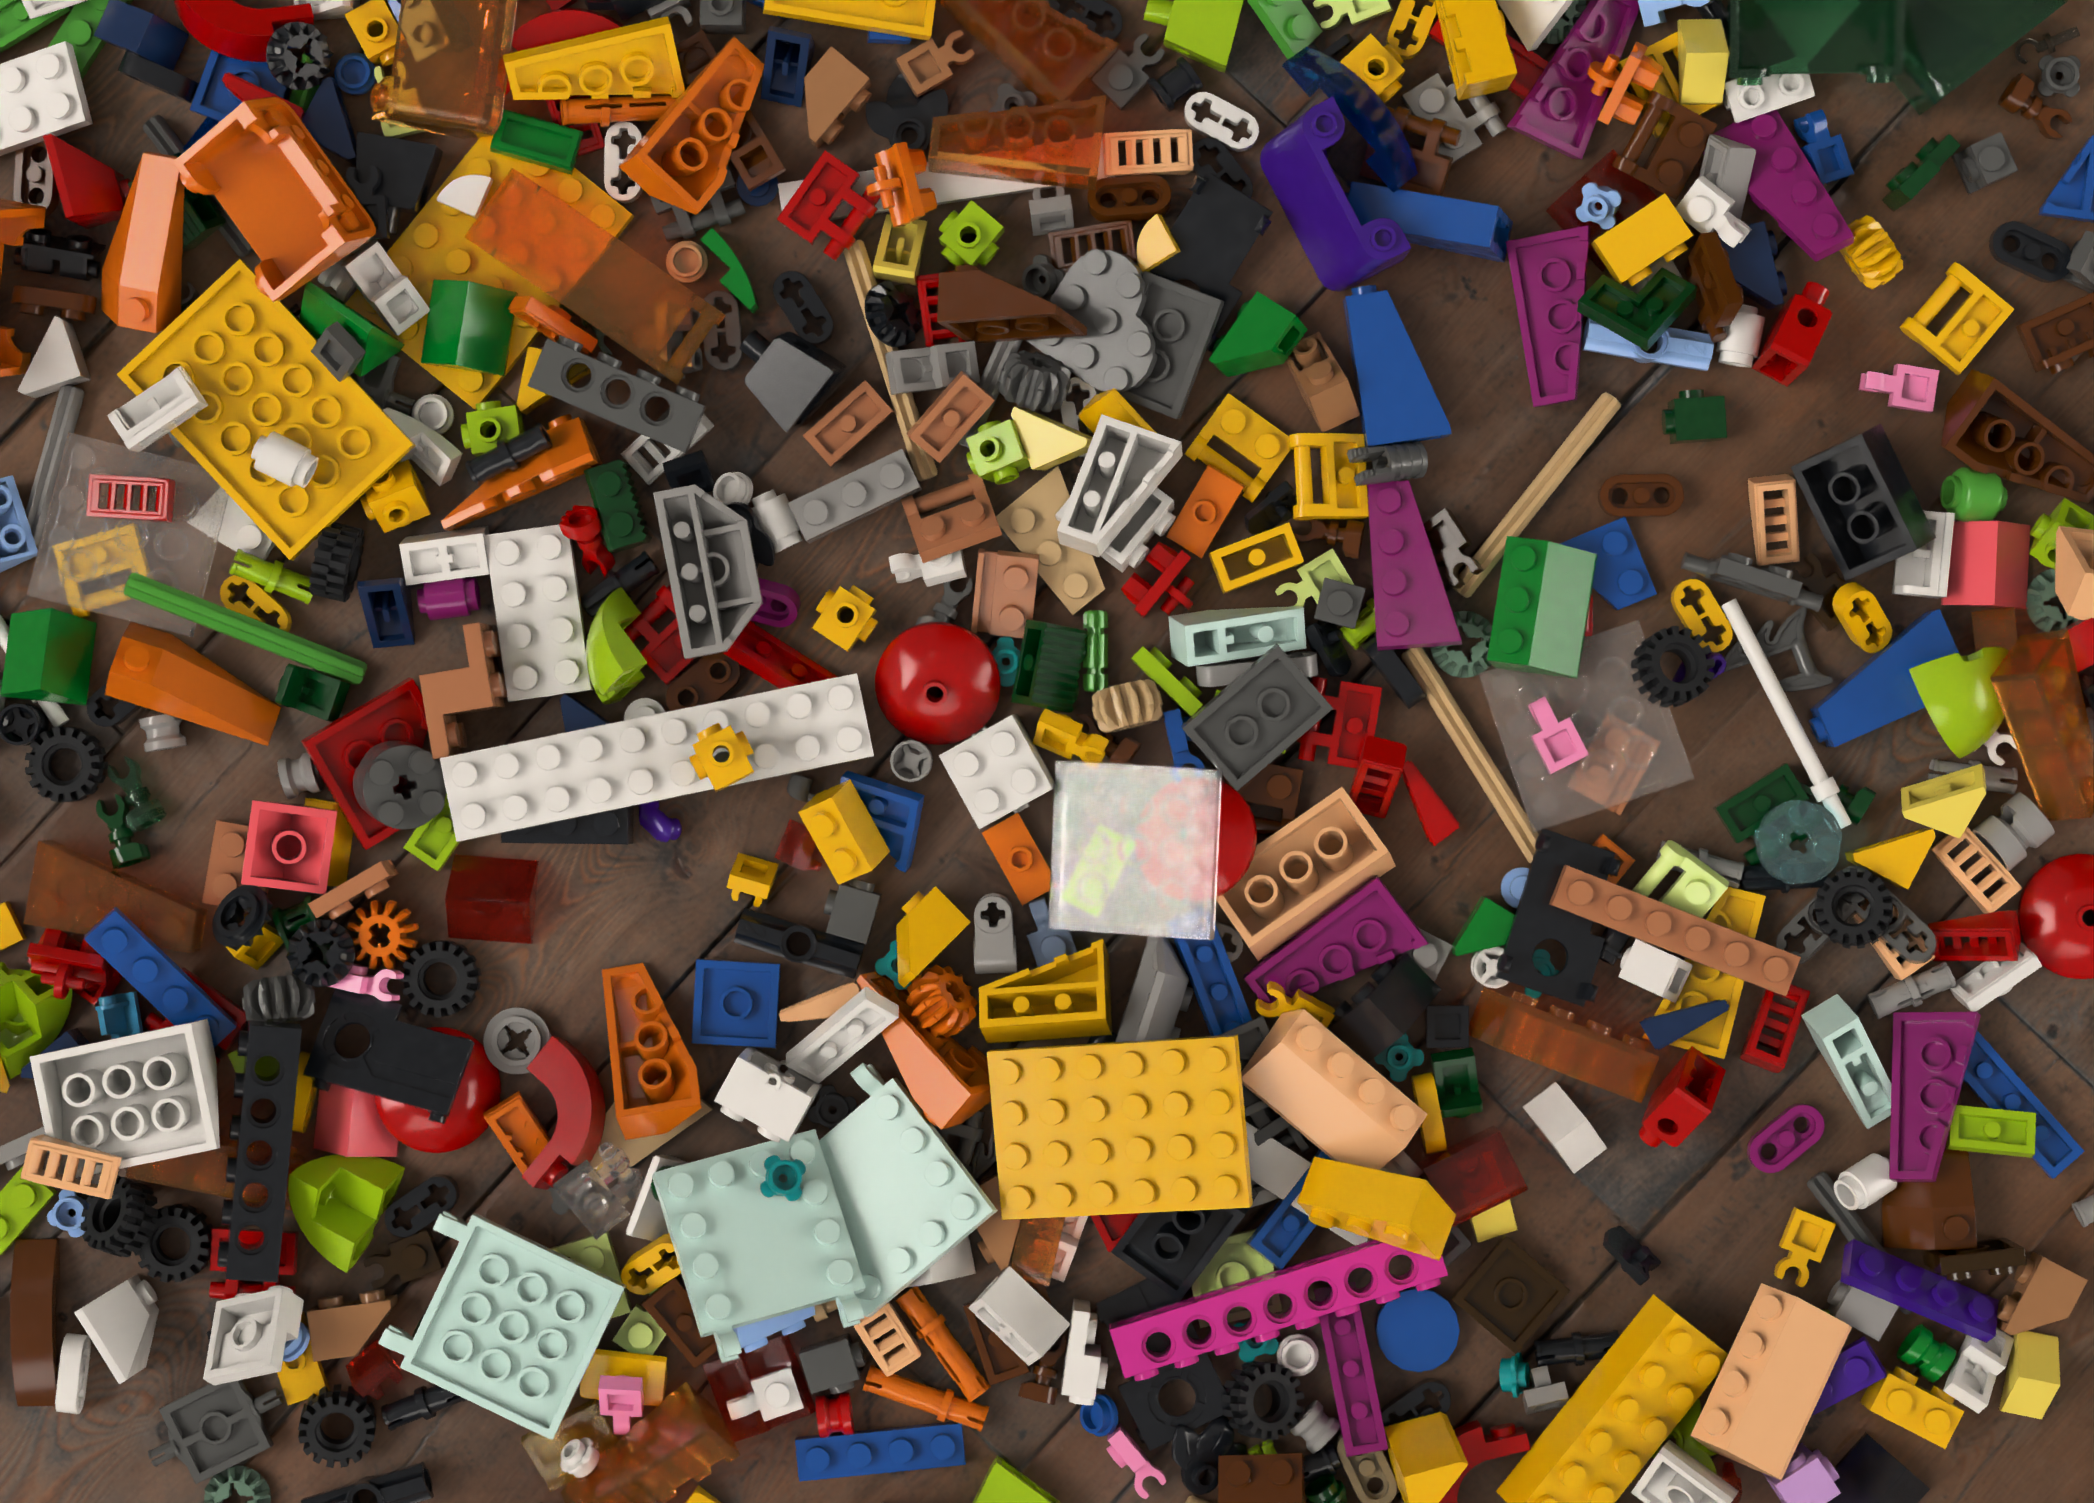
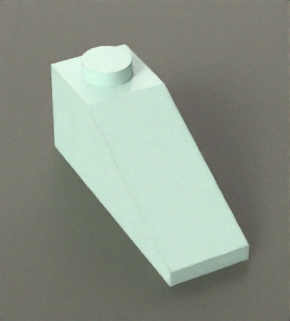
(1235, 633)
(1851, 1058)

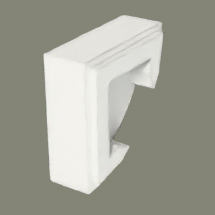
(466, 194)

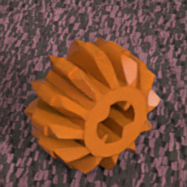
(369, 933)
(941, 1001)

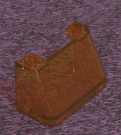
(448, 67)

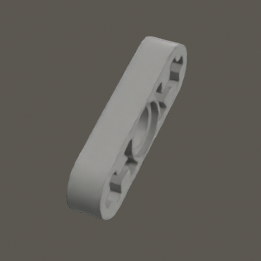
(1227, 671)

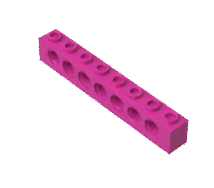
(1294, 1281)

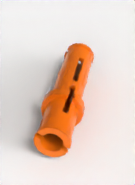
(614, 109)
(948, 1351)
(926, 1398)

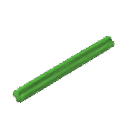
(245, 628)

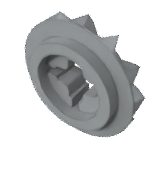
(497, 1037)

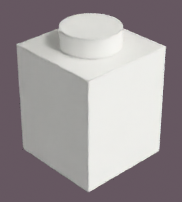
(1654, 970)

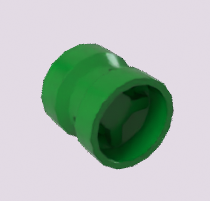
(1927, 1354)

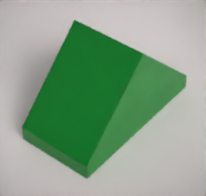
(1484, 929)

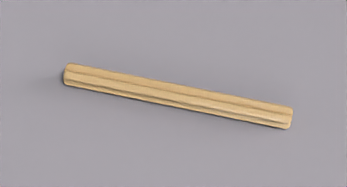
(903, 404)
(1540, 490)
(1471, 749)

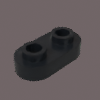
(2030, 248)

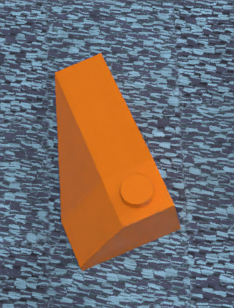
(692, 142)
(146, 251)
(566, 459)
(174, 679)
(649, 1063)
(937, 1070)

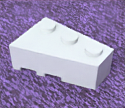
(1114, 482)

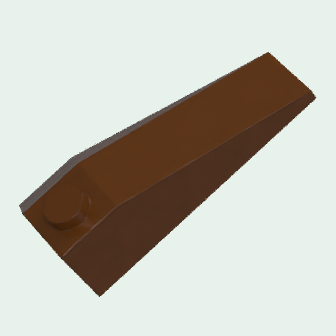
(2006, 436)
(1933, 1213)

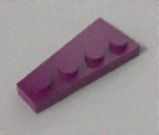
(1561, 105)
(1789, 186)
(1547, 284)
(1406, 580)
(1345, 940)
(1927, 1078)

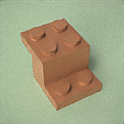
(463, 691)

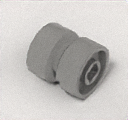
(2014, 831)

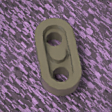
(1363, 1468)

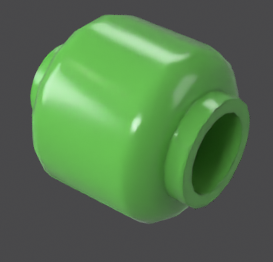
(1973, 495)

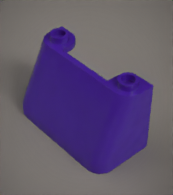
(1318, 208)

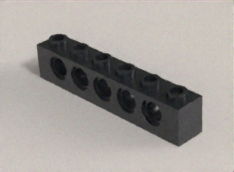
(261, 1259)

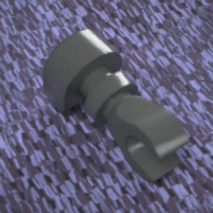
(946, 609)

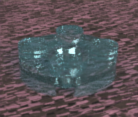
(1822, 848)

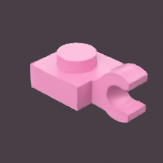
(1907, 388)
(1557, 742)
(363, 983)
(621, 1398)
(1127, 1452)

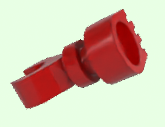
(585, 527)

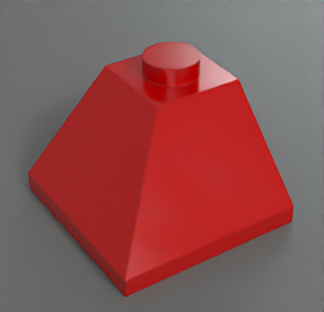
(87, 188)

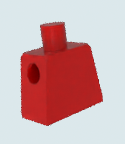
(1794, 335)
(1676, 1111)

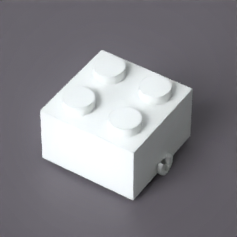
(997, 771)
(766, 1095)

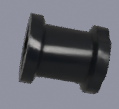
(1175, 84)

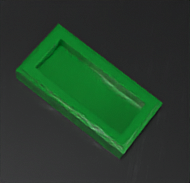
(537, 141)

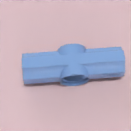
(1674, 347)

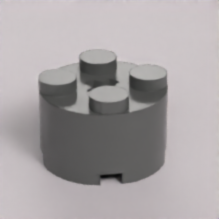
(380, 771)

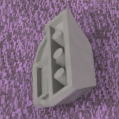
(707, 568)
(1156, 995)

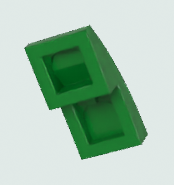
(735, 279)

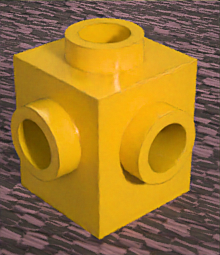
(1385, 61)
(396, 498)
(830, 623)
(721, 773)

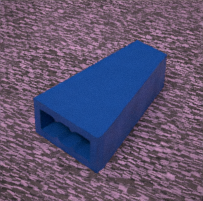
(1436, 220)
(1389, 377)
(1883, 685)

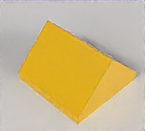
(1424, 1457)

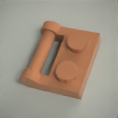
(956, 526)

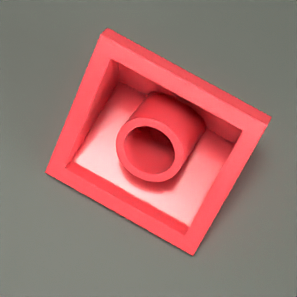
(1988, 565)
(289, 846)
(351, 1125)

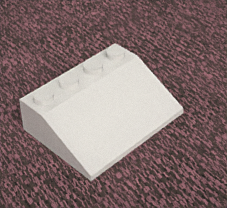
(133, 1095)

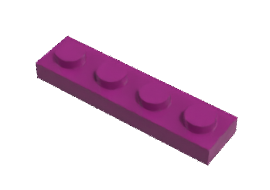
(1352, 1380)

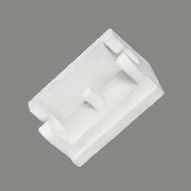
(157, 410)
(444, 555)
(1927, 568)
(1019, 1316)

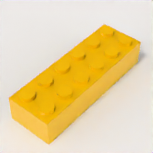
(1619, 1412)

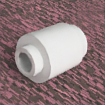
(1742, 338)
(284, 460)
(777, 519)
(1864, 1182)

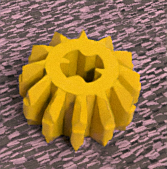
(1872, 253)

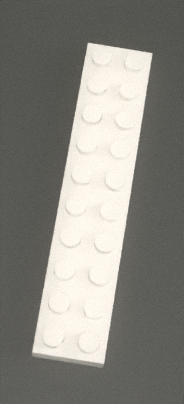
(649, 757)

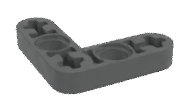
(1846, 909)

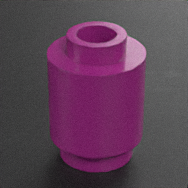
(449, 598)

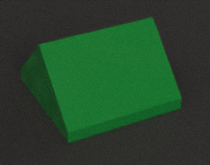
(323, 309)
(468, 327)
(49, 657)

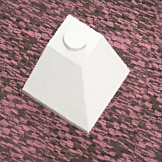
(122, 1326)

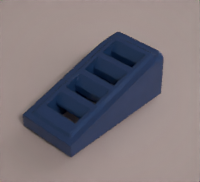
(1673, 1025)

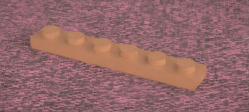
(1674, 930)

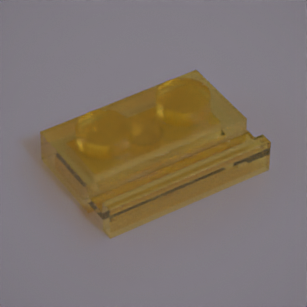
(576, 1424)

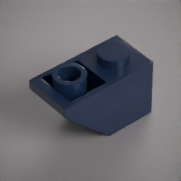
(1755, 267)

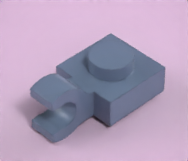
(1047, 942)

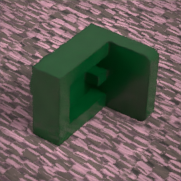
(312, 692)
(1456, 1083)

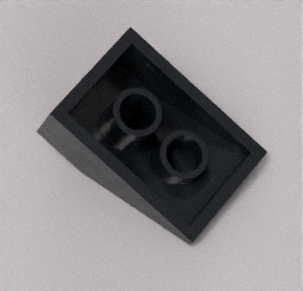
(1176, 1245)

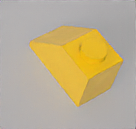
(925, 931)

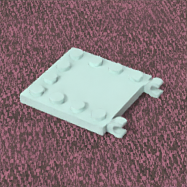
(898, 1189)
(756, 1253)
(509, 1324)

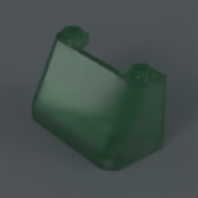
(1815, 38)
(1956, 39)

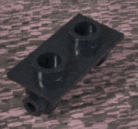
(74, 253)

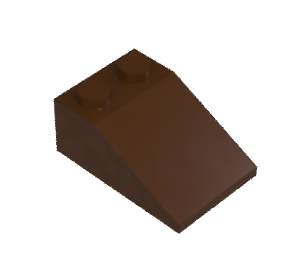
(994, 311)

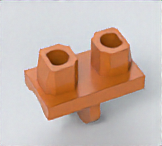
(1638, 70)
(898, 184)

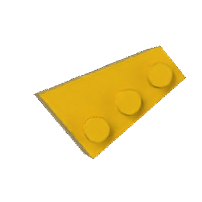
(1476, 46)
(1050, 1001)
(1377, 1206)

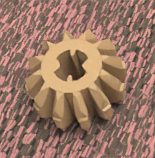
(1127, 706)

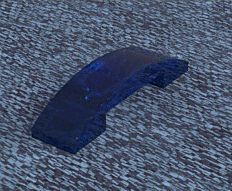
(1364, 110)

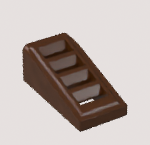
(1106, 229)

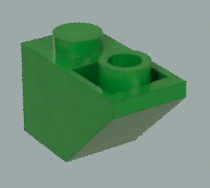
(1258, 338)

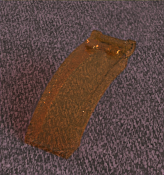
(591, 273)

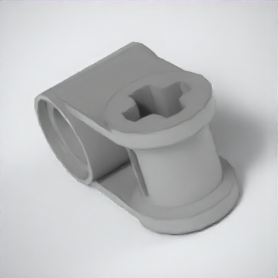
(994, 943)

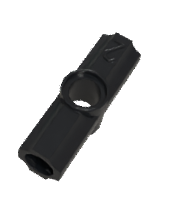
(773, 933)
(398, 1486)

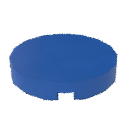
(1417, 1330)

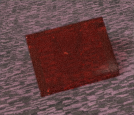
(492, 899)
(1474, 1174)

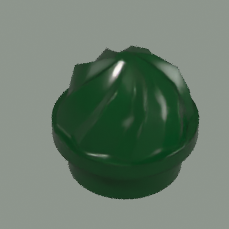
(1326, 1490)

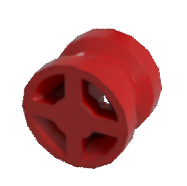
(834, 1415)

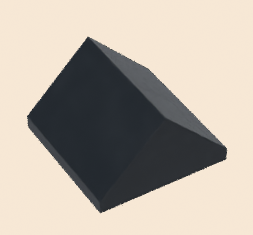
(1875, 1476)

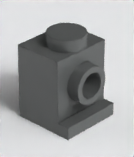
(1984, 163)

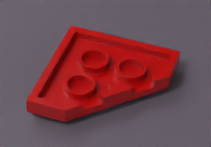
(343, 743)

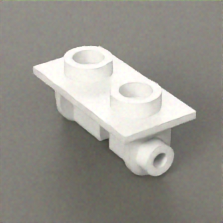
(1774, 93)

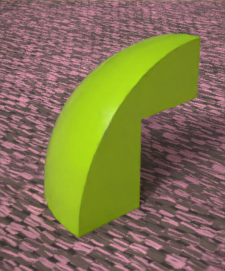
(610, 654)
(1962, 697)
(28, 1017)
(341, 1202)

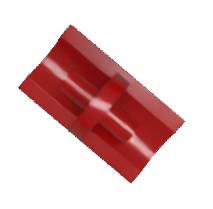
(1170, 565)
(66, 967)

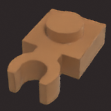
(929, 65)

